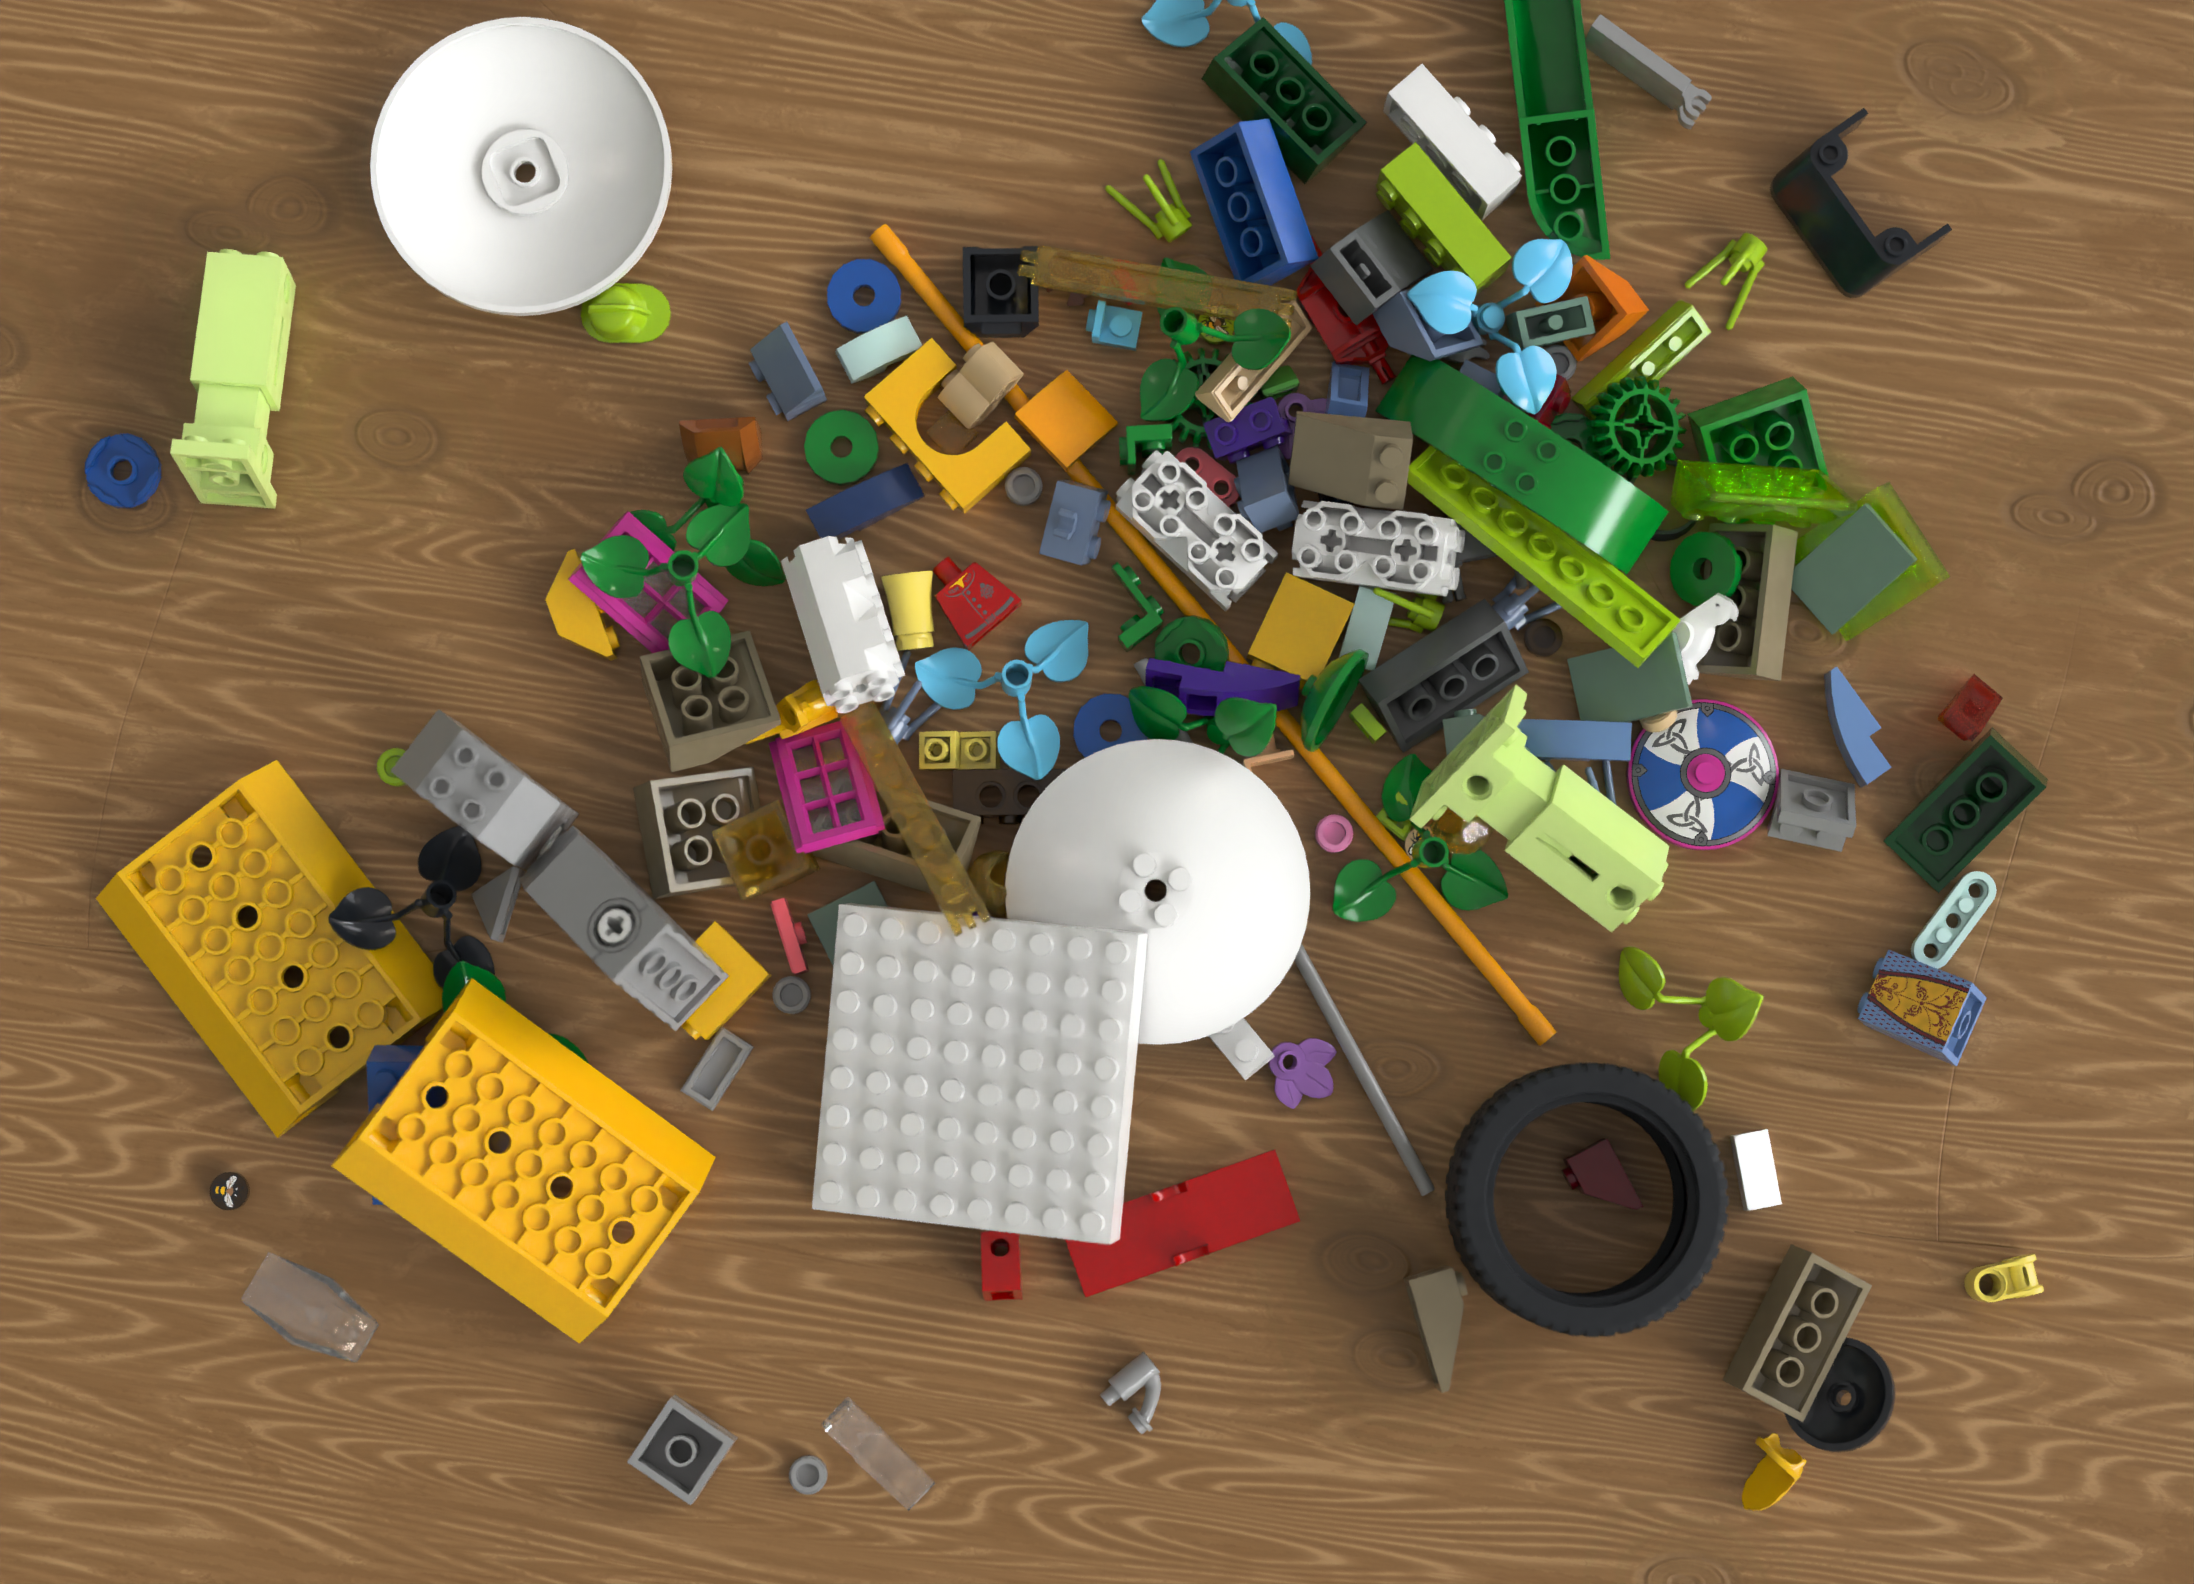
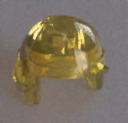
(1459, 834)
(989, 880)

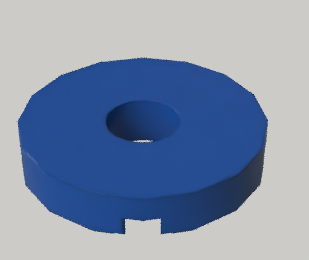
(861, 274)
(144, 475)
(1098, 711)

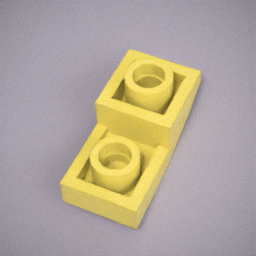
(958, 750)

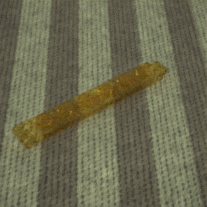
(1151, 284)
(913, 817)

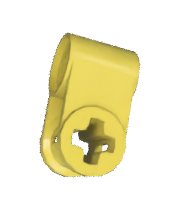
(2011, 1279)

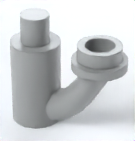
(1128, 1381)

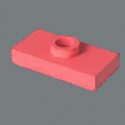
(792, 936)

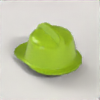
(626, 314)

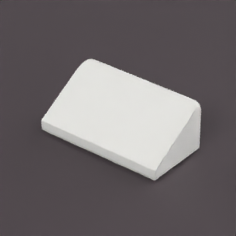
(1755, 1170)

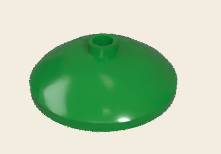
(1329, 696)

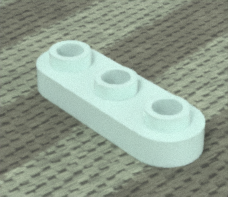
(1965, 908)

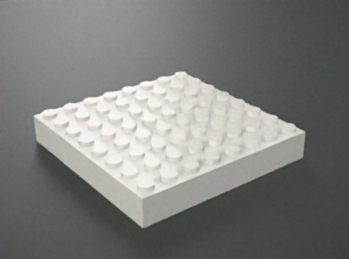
(979, 1073)

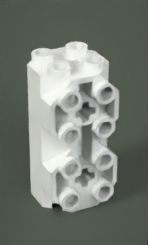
(1194, 528)
(1377, 548)
(843, 622)

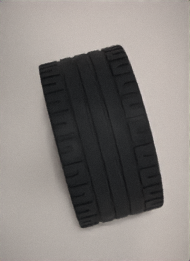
(1696, 1211)

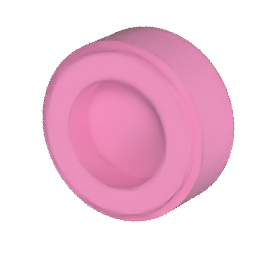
(1334, 833)

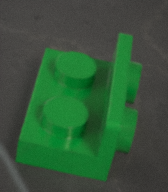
(1143, 440)

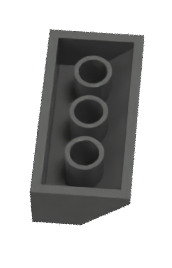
(1444, 674)

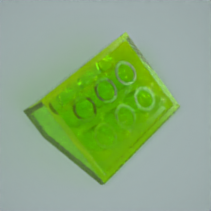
(1758, 494)

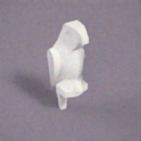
(1697, 630)

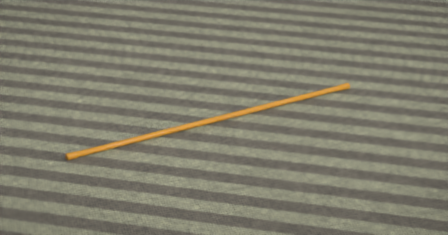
(1527, 1013)

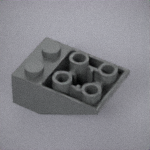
(1371, 266)

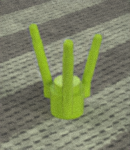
(1171, 220)
(1744, 256)
(1423, 611)

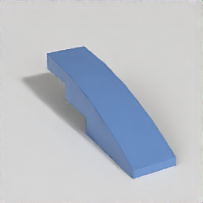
(1577, 739)

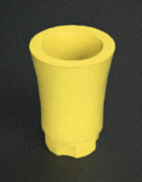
(910, 608)

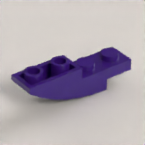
(1205, 688)

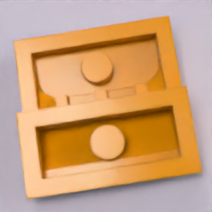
(1065, 419)

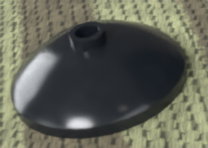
(1850, 1426)

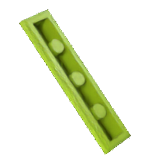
(1649, 355)

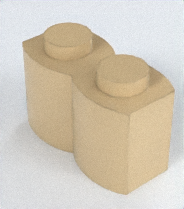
(979, 384)

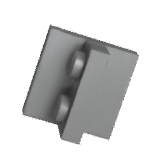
(1813, 810)

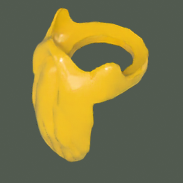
(1772, 1475)

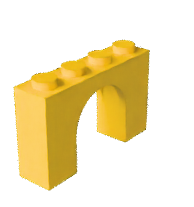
(963, 476)

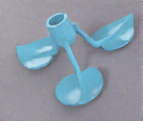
(1185, 23)
(1447, 307)
(1027, 744)

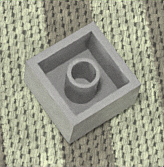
(682, 1449)

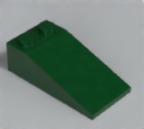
(1966, 810)

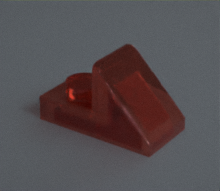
(1970, 709)

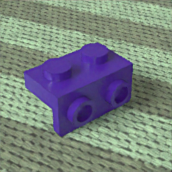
(1252, 428)

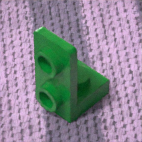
(1137, 629)

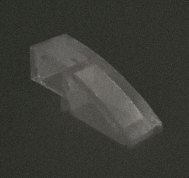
(877, 1453)

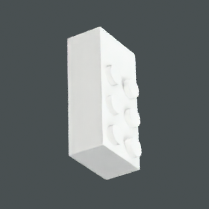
(1453, 141)

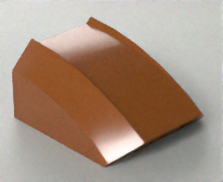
(737, 436)

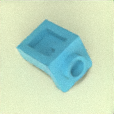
(1114, 326)

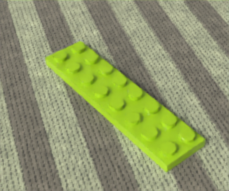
(1547, 557)

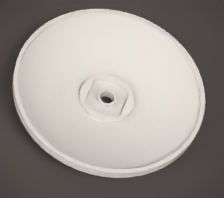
(506, 100)
(1216, 843)

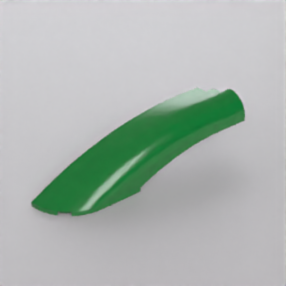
(1558, 123)

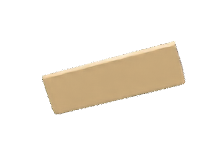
(1233, 386)

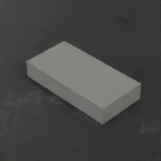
(717, 1068)

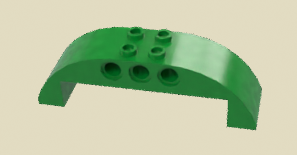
(1524, 460)

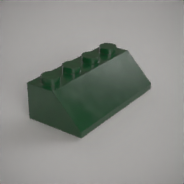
(1270, 80)

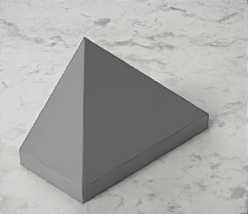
(497, 900)

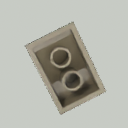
(1352, 458)
(1438, 1314)

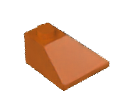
(1611, 301)

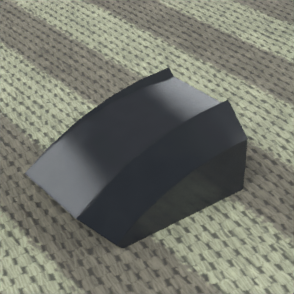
(996, 296)

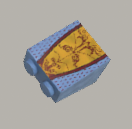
(1921, 1006)

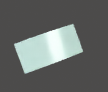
(878, 349)
(1367, 625)

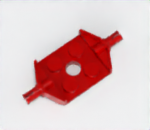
(1345, 340)

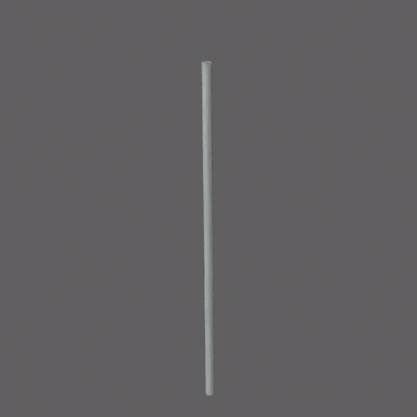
(1348, 1045)

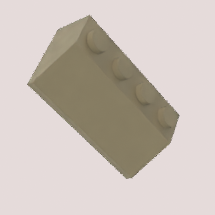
(1756, 640)
(888, 856)
(1797, 1332)

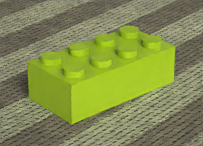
(1440, 218)

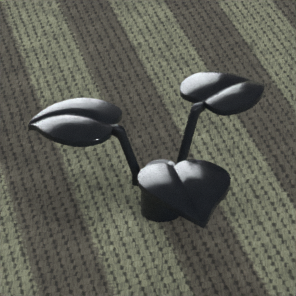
(452, 866)

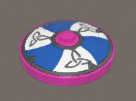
(1704, 776)

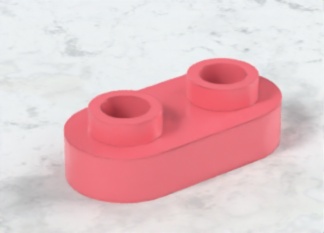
(1211, 472)

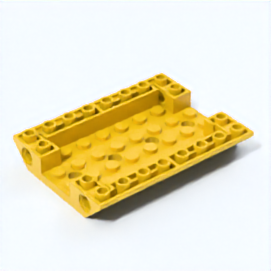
(230, 979)
(500, 1205)

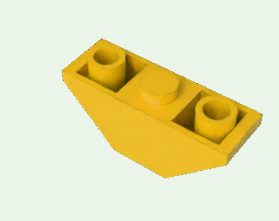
(577, 616)

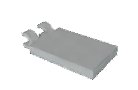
(1647, 70)

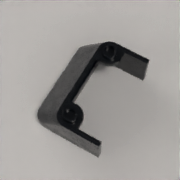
(1833, 227)

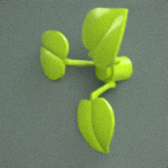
(1725, 1010)

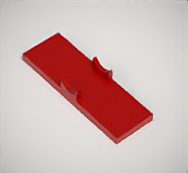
(1188, 1222)

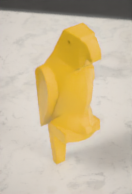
(801, 712)

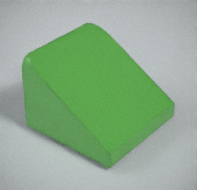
(1280, 383)

